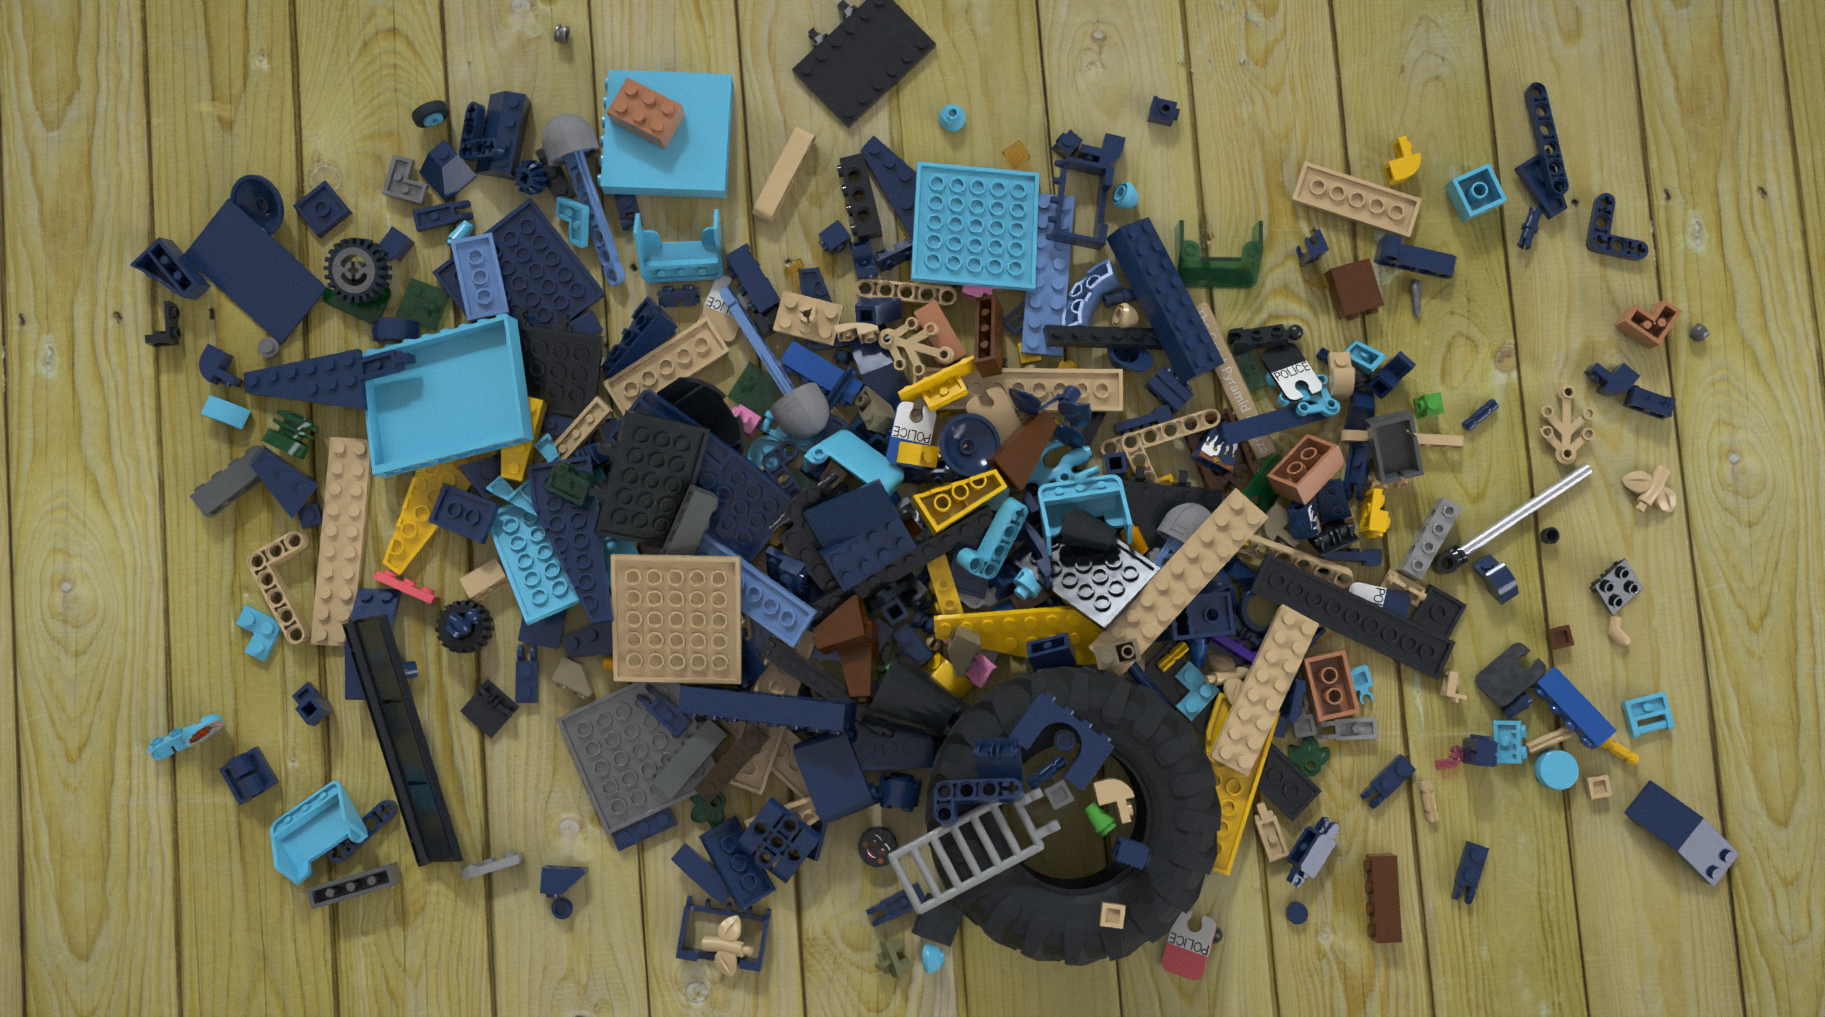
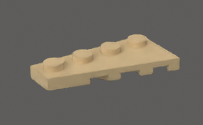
(802, 806)

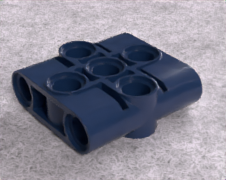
(754, 836)

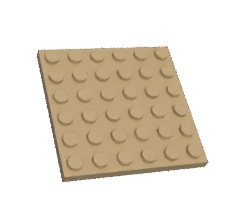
(676, 618)

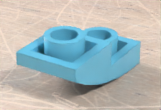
(225, 412)

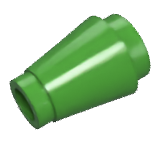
(1100, 820)

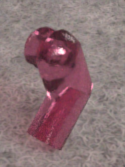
(1452, 761)

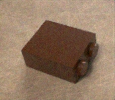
(1354, 289)

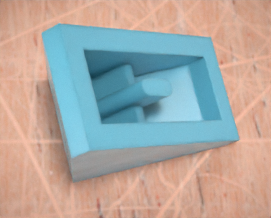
(1364, 357)

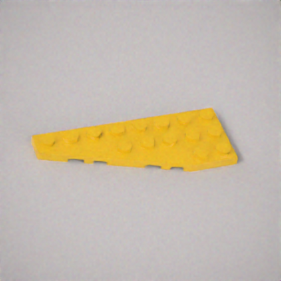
(413, 526)
(1012, 629)
(1233, 788)

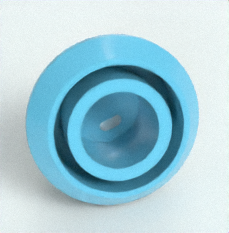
(952, 117)
(1125, 196)
(932, 958)

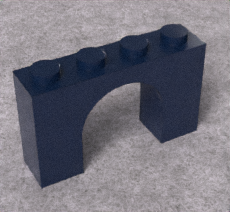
(1092, 748)

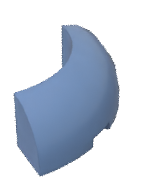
(1089, 293)

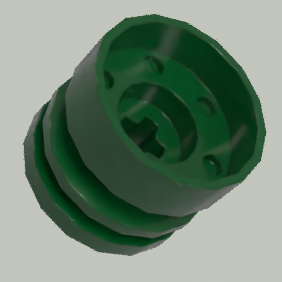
(291, 433)

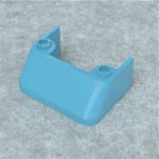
(679, 260)
(1096, 495)

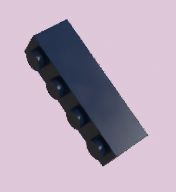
(507, 122)

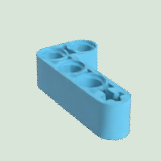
(996, 542)

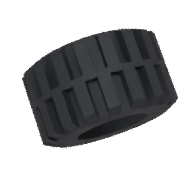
(480, 634)

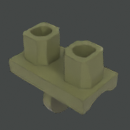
(891, 961)

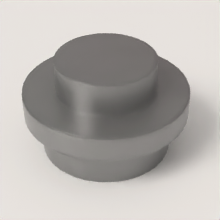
(268, 347)

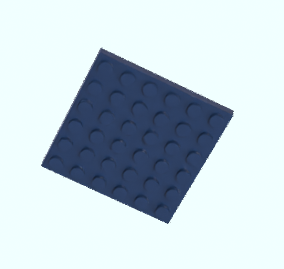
(535, 269)

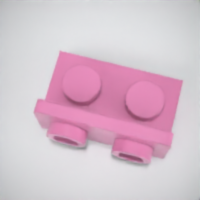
(981, 671)

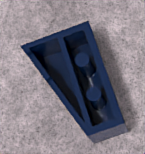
(172, 269)
(751, 281)
(283, 479)

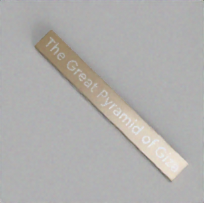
(1234, 383)

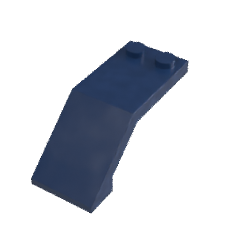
(878, 369)
(368, 603)
(1682, 831)

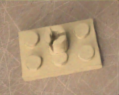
(808, 318)

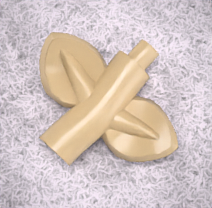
(1651, 489)
(1226, 675)
(727, 945)

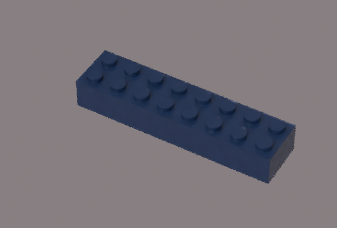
(1165, 300)
(766, 707)

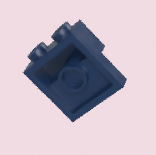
(787, 570)

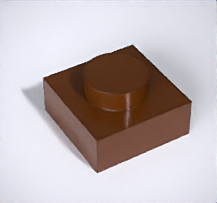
(1560, 637)

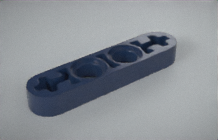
(346, 853)

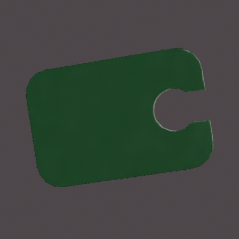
(364, 311)
(1261, 486)

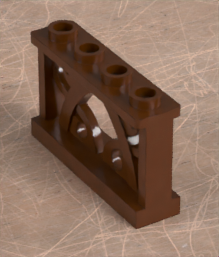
(1206, 473)

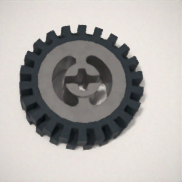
(342, 270)

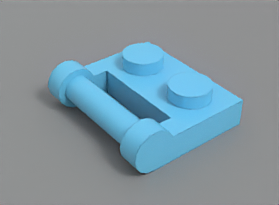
(1647, 707)

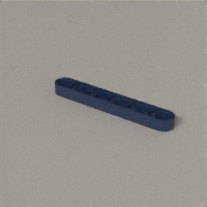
(1550, 139)

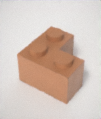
(1651, 326)

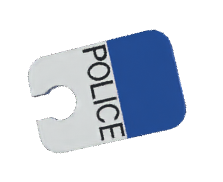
(907, 431)

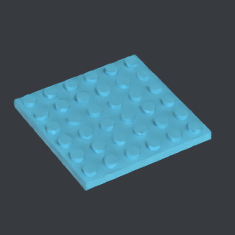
(975, 226)
(533, 564)

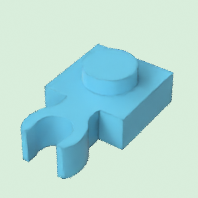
(1361, 681)

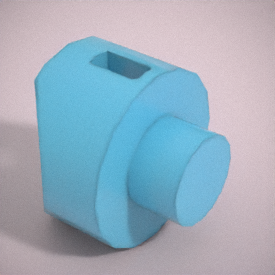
(1026, 584)

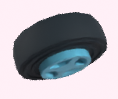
(430, 114)

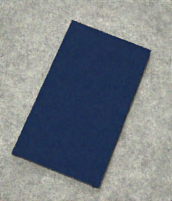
(255, 271)

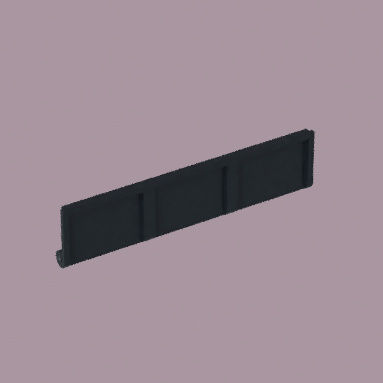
(402, 740)

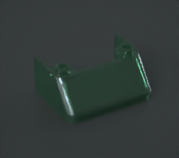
(1218, 272)

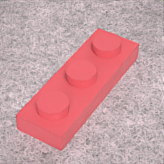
(407, 586)

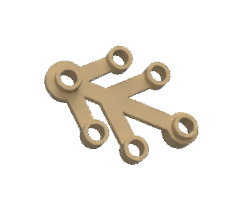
(912, 345)
(1565, 426)

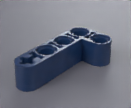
(1394, 254)
(781, 469)
(978, 797)

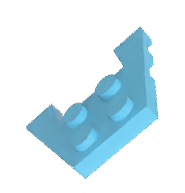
(522, 496)

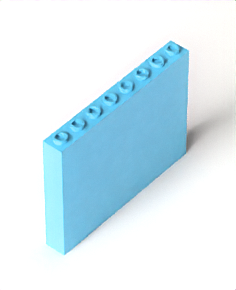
(453, 402)

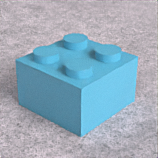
(1475, 192)

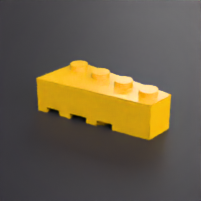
(517, 457)
(954, 501)

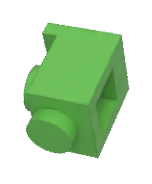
(1428, 405)

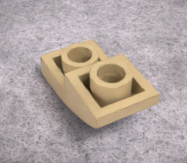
(866, 332)

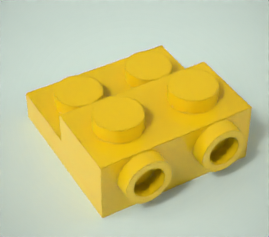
(1373, 520)

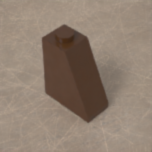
(843, 628)

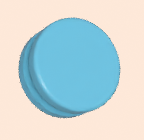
(1556, 769)

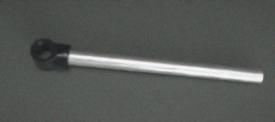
(1457, 556)

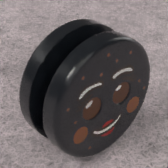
(876, 845)

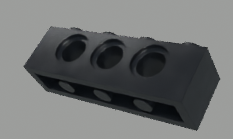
(851, 166)

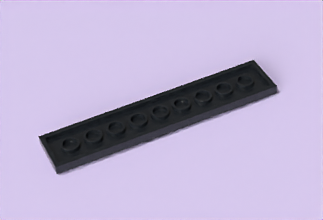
(1352, 616)
(1280, 778)

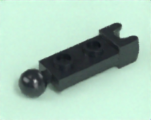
(1262, 337)

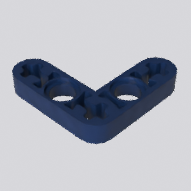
(472, 142)
(1604, 235)

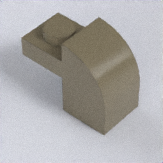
(1273, 526)

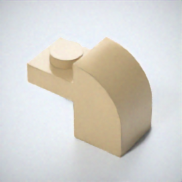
(1341, 377)
(1114, 790)

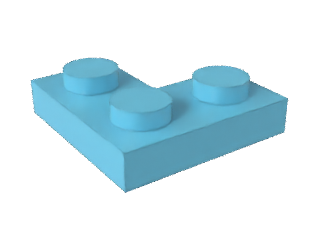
(578, 219)
(265, 631)
(1199, 692)

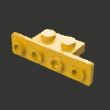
(940, 387)
(944, 587)

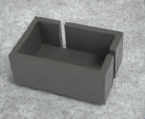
(1394, 447)

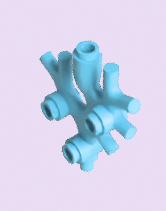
(1043, 475)

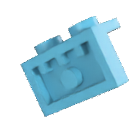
(1510, 737)

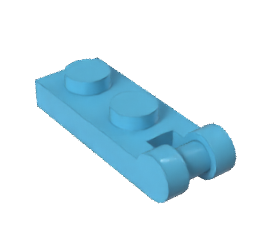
(803, 444)

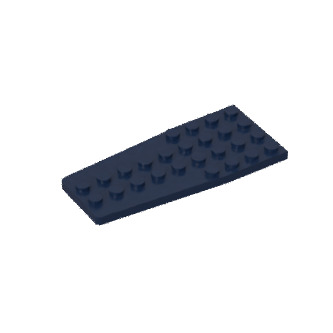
(745, 494)

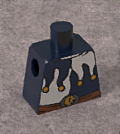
(1213, 453)
(1304, 521)

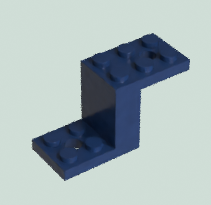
(1193, 620)

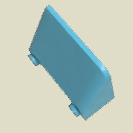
(856, 458)
(313, 830)

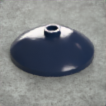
(260, 201)
(977, 434)

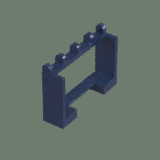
(1106, 175)
(694, 954)

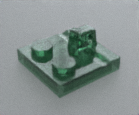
(423, 304)
(755, 390)

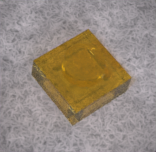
(1016, 154)

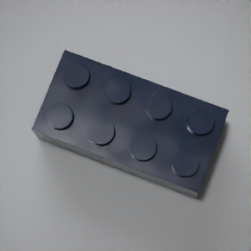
(867, 553)

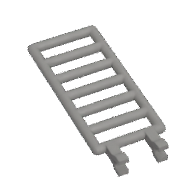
(978, 876)

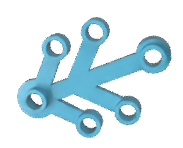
(1321, 405)

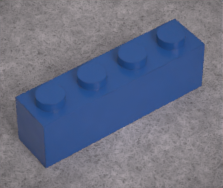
(818, 370)
(1573, 708)

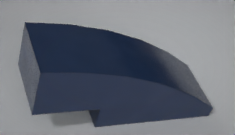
(833, 425)
(872, 438)
(701, 872)

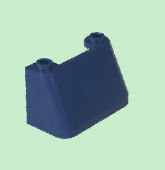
(835, 775)

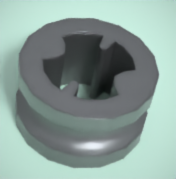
(561, 33)

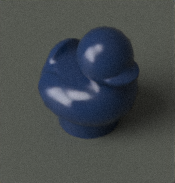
(458, 625)

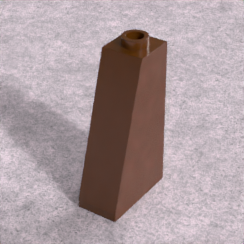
(1022, 450)
(861, 667)

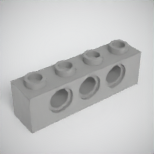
(1429, 539)

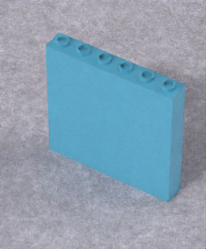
(696, 155)

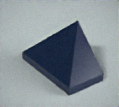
(1239, 573)

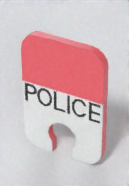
(1188, 950)

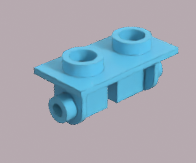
(162, 747)

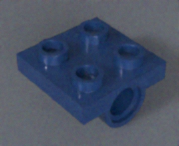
(248, 775)

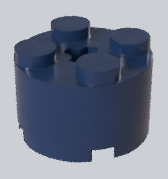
(900, 791)

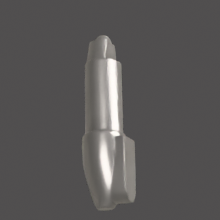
(1415, 291)

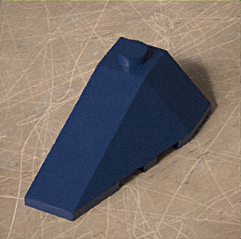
(647, 331)

